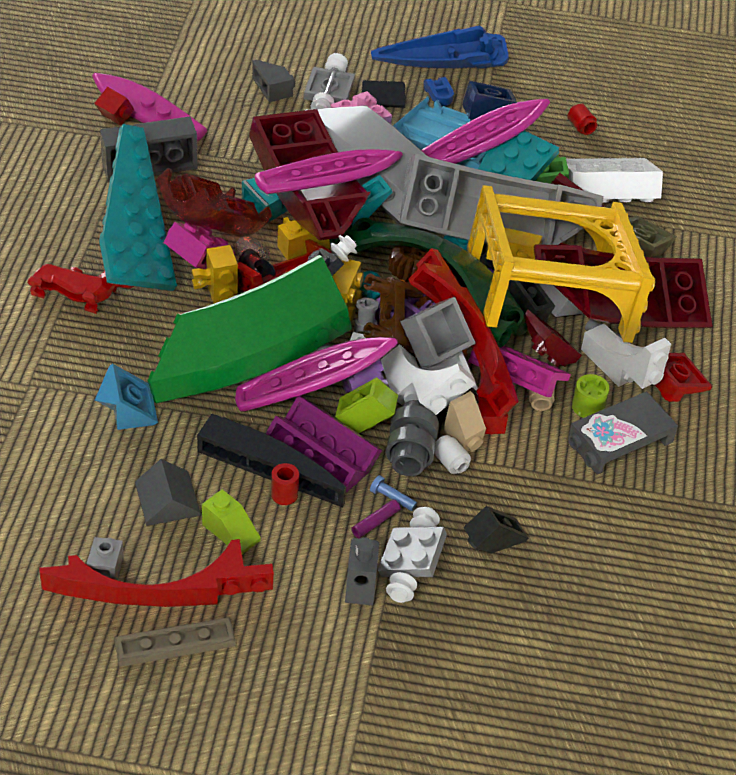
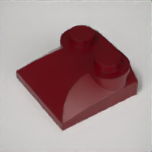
(550, 342)

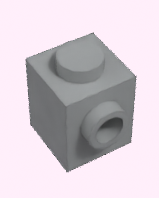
(106, 556)

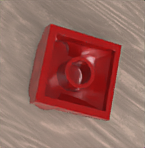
(681, 378)

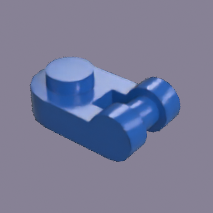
(439, 90)

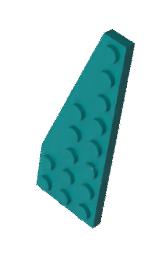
(134, 220)

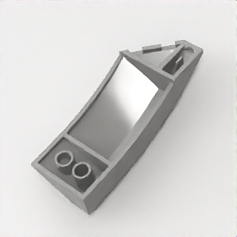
(364, 129)

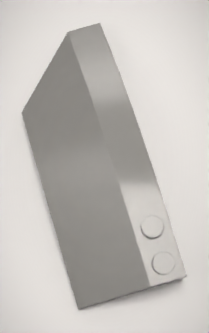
(446, 196)

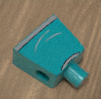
(261, 200)

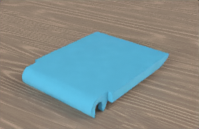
(427, 124)

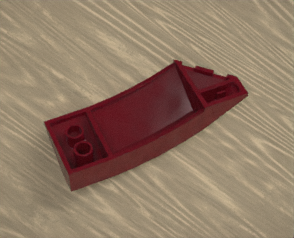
(297, 137)
(675, 302)

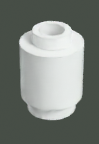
(452, 454)

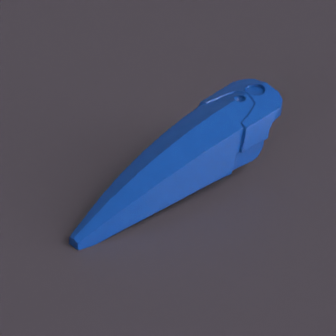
(449, 49)

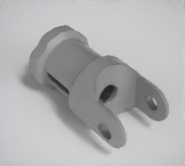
(366, 313)

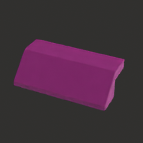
(325, 441)

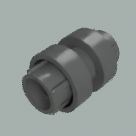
(412, 438)

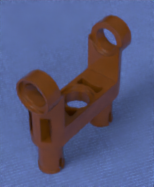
(392, 295)

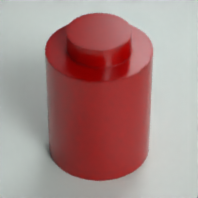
(284, 484)

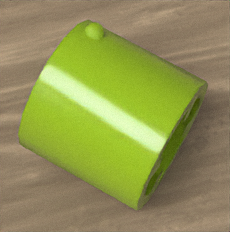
(590, 395)

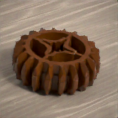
(404, 260)

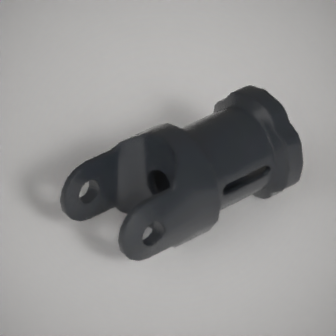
(253, 260)

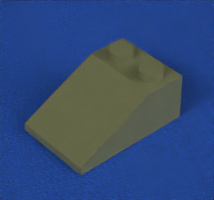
(651, 238)

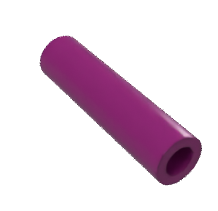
(375, 518)

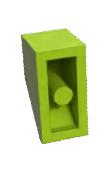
(229, 521)

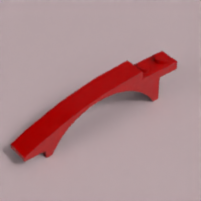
(439, 284)
(221, 577)

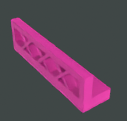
(529, 371)

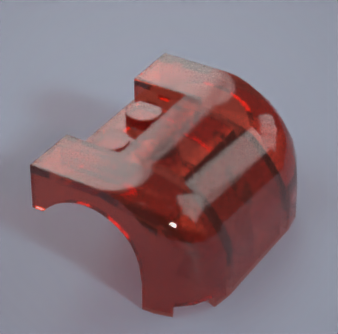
(205, 205)

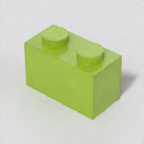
(367, 405)

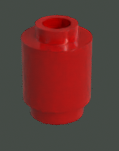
(582, 119)

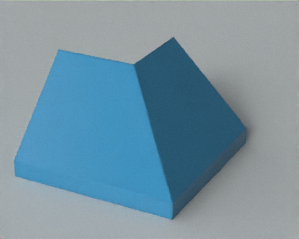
(128, 398)

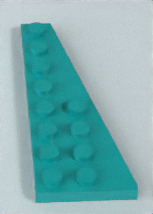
(519, 157)

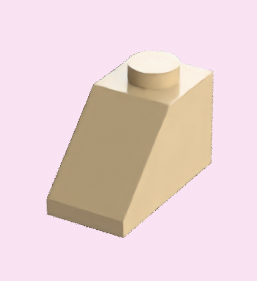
(465, 422)

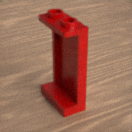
(251, 279)

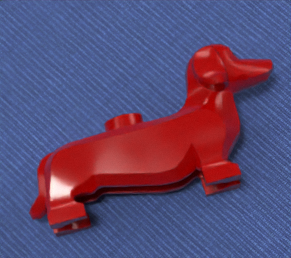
(73, 285)

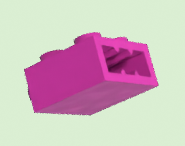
(192, 242)

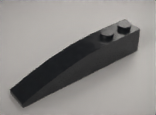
(260, 453)

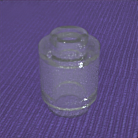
(250, 243)

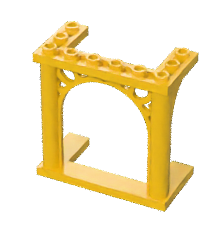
(607, 227)

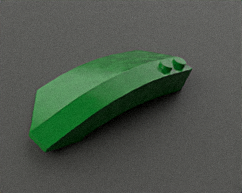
(250, 333)

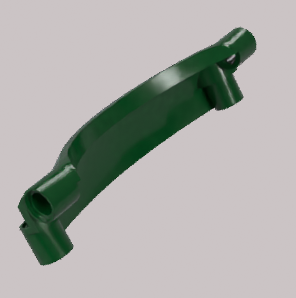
(473, 272)

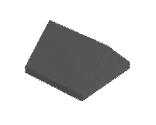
(166, 494)

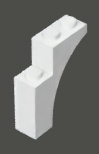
(623, 360)
(431, 388)

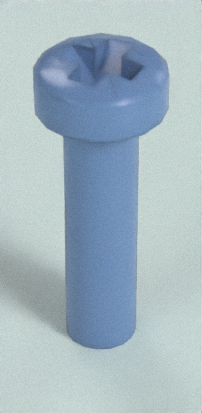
(379, 486)

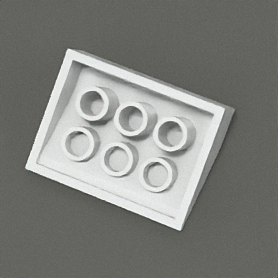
(617, 178)

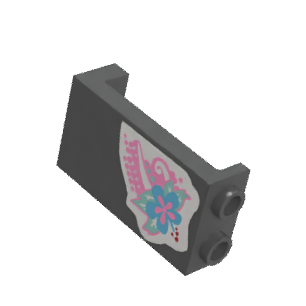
(621, 430)

